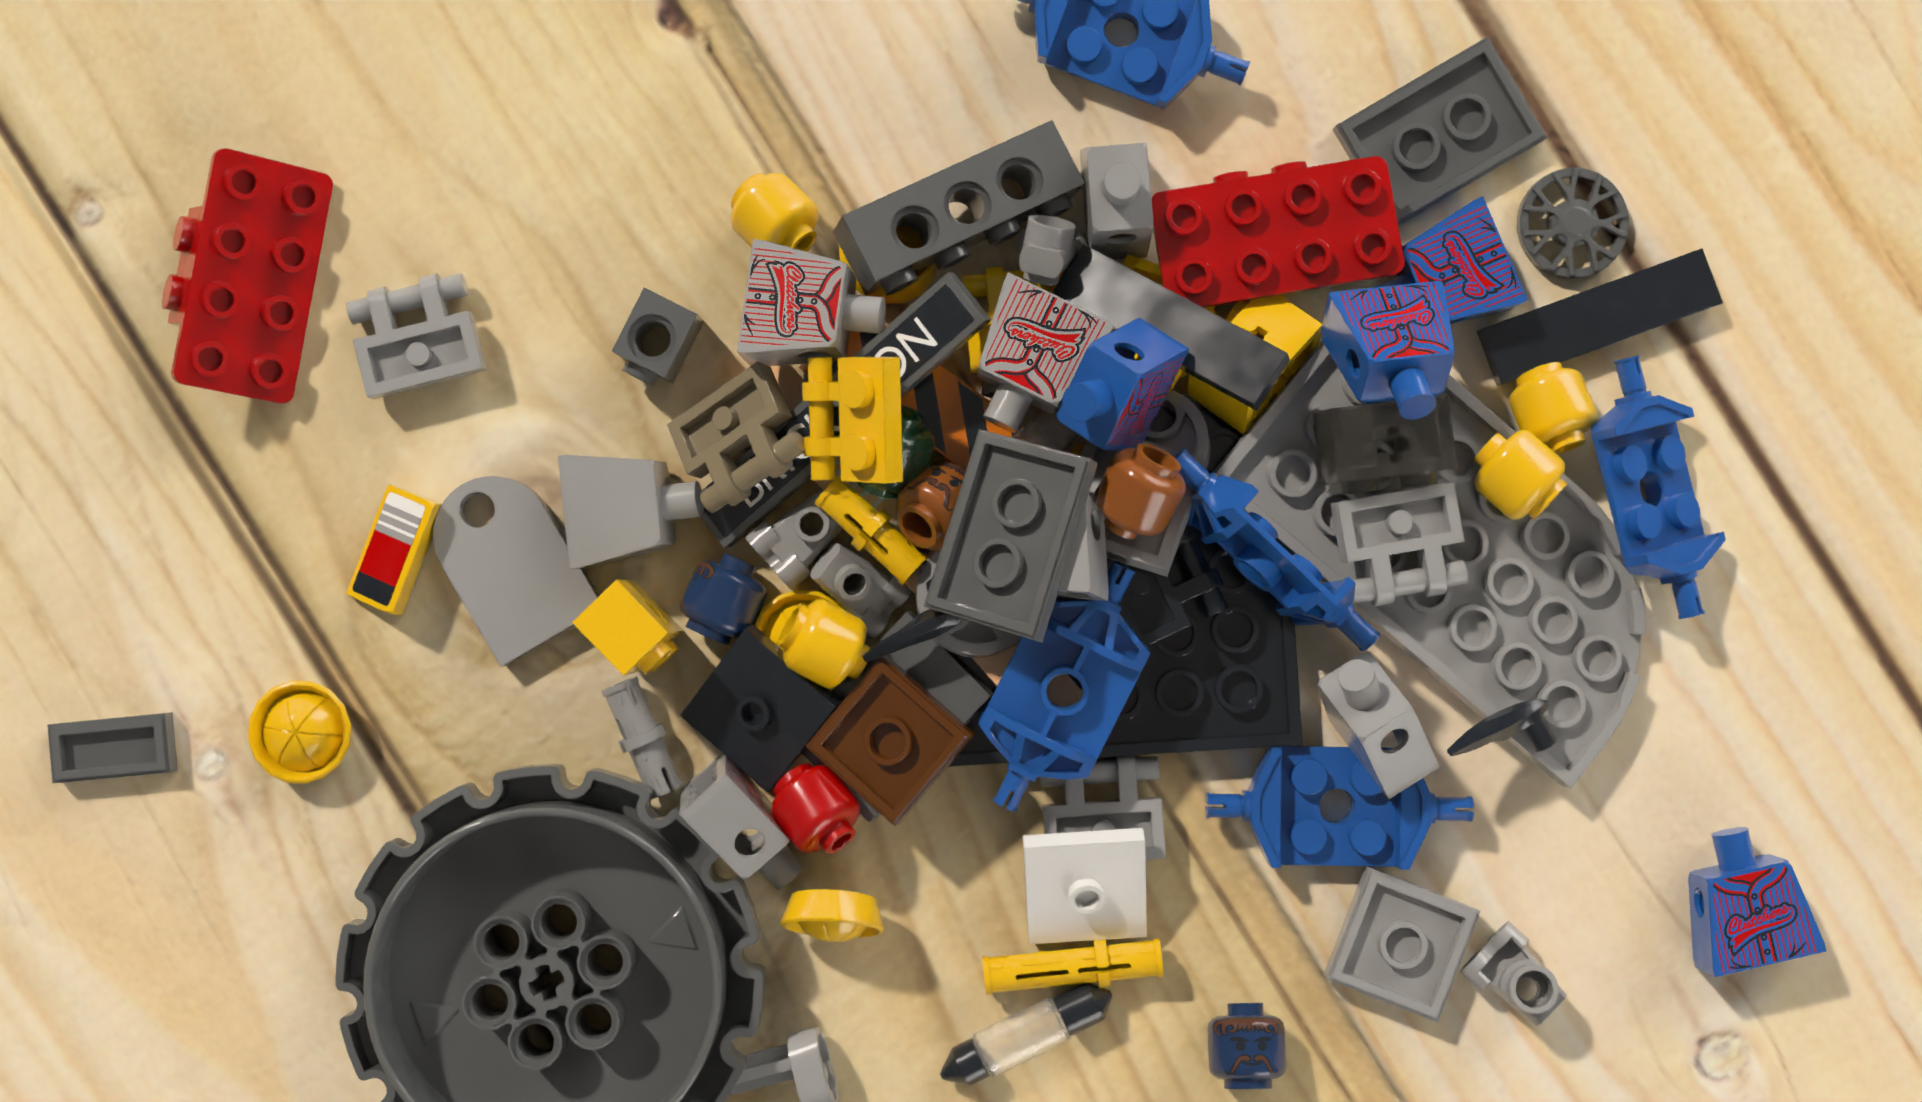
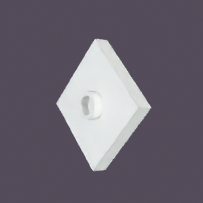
(1085, 885)

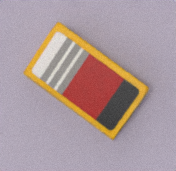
(394, 550)

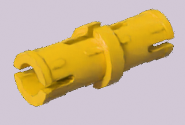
(871, 530)

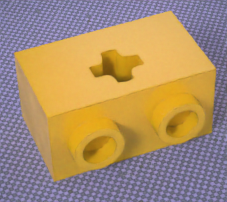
(1277, 323)
(629, 628)

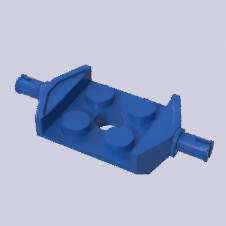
(1156, 68)
(1664, 531)
(1263, 561)
(1056, 740)
(1288, 820)

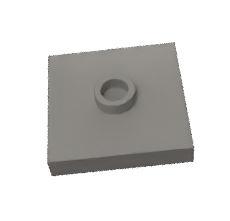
(1401, 943)

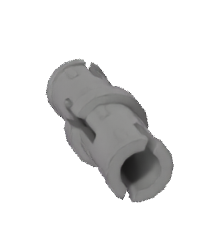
(642, 736)

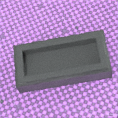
(112, 747)

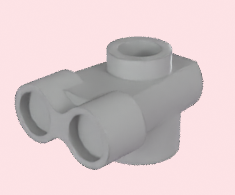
(1047, 248)
(788, 547)
(867, 593)
(1504, 963)

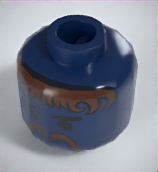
(722, 598)
(1246, 1047)

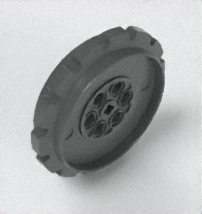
(506, 861)

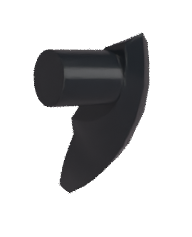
(920, 629)
(1504, 724)

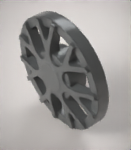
(1573, 223)

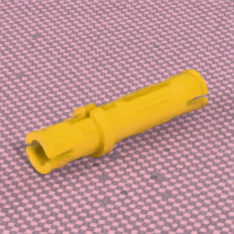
(1073, 966)

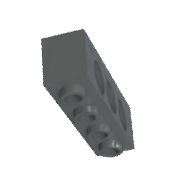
(1032, 159)

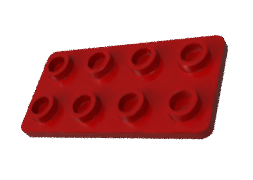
(1278, 231)
(247, 276)

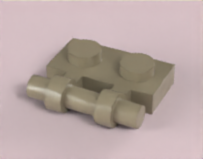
(728, 422)

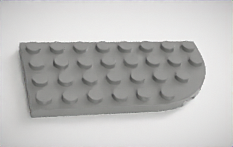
(1543, 596)

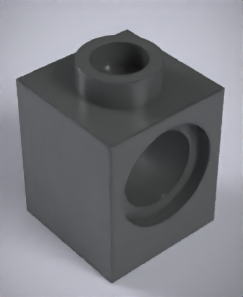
(650, 312)

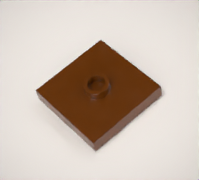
(890, 740)

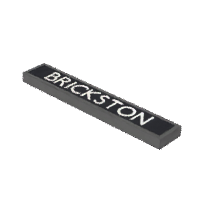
(921, 338)

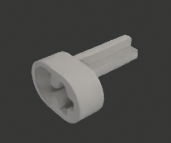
(801, 1059)

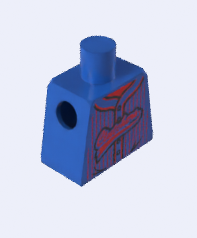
(1468, 260)
(1392, 344)
(1112, 394)
(1748, 909)

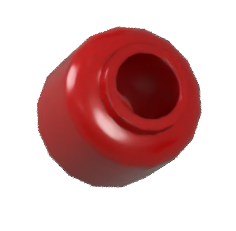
(815, 809)

